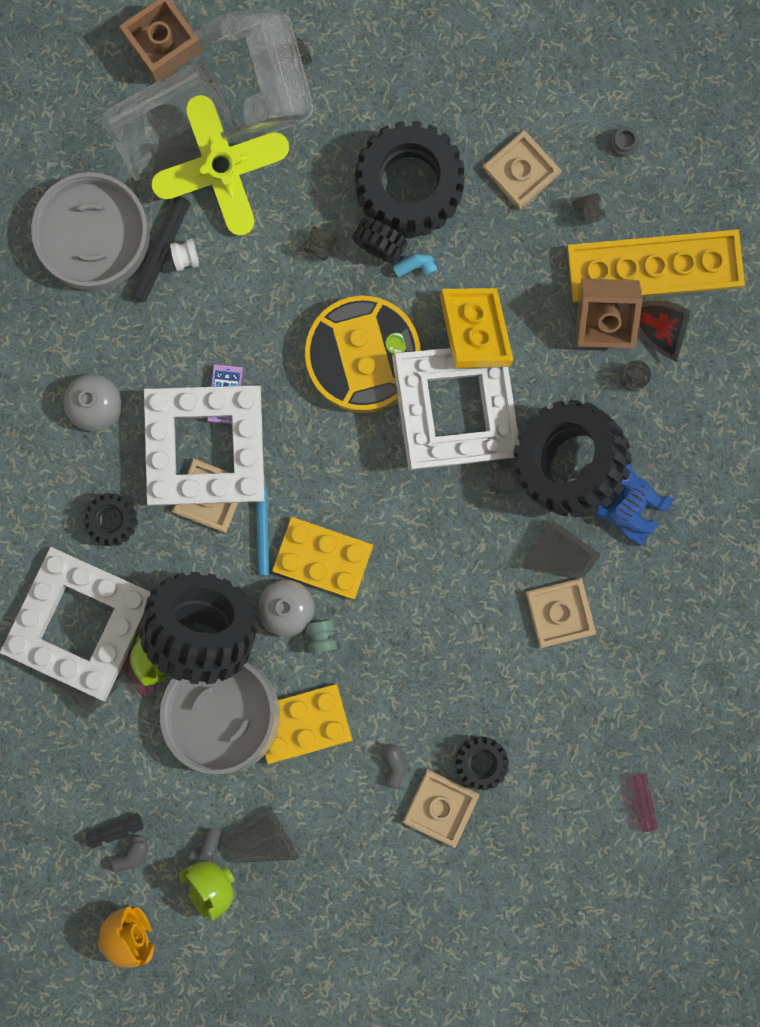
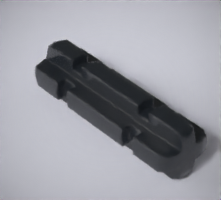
(114, 831)

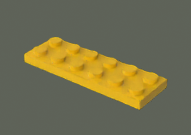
(662, 263)

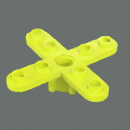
(227, 185)

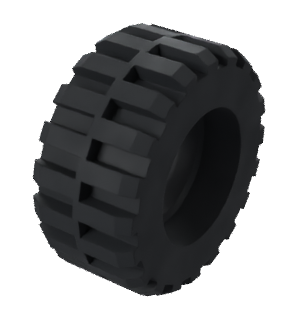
(417, 143)
(543, 439)
(195, 654)

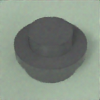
(624, 141)

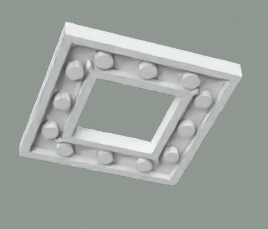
(238, 402)
(422, 447)
(25, 637)

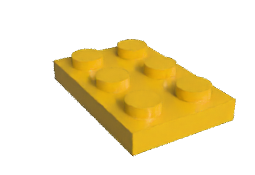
(476, 328)
(322, 558)
(309, 724)

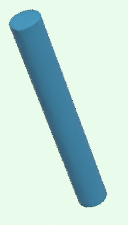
(262, 536)

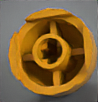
(125, 939)

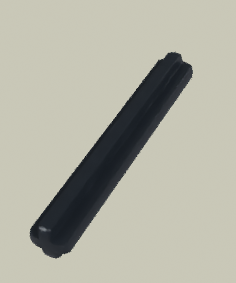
(160, 249)

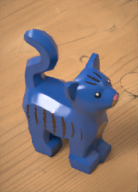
(627, 507)

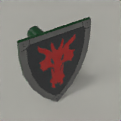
(663, 326)

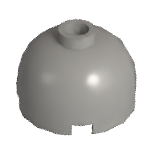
(92, 402)
(285, 608)

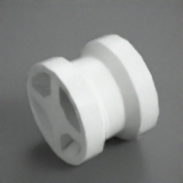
(184, 255)

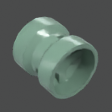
(320, 636)

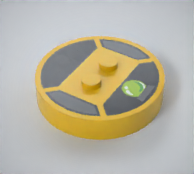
(353, 352)

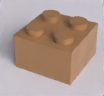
(161, 38)
(608, 313)

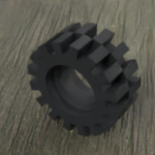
(379, 240)
(93, 514)
(499, 768)

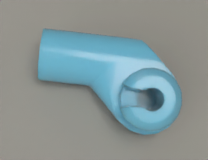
(415, 261)

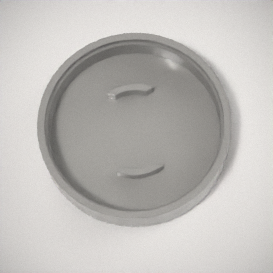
(90, 231)
(221, 723)

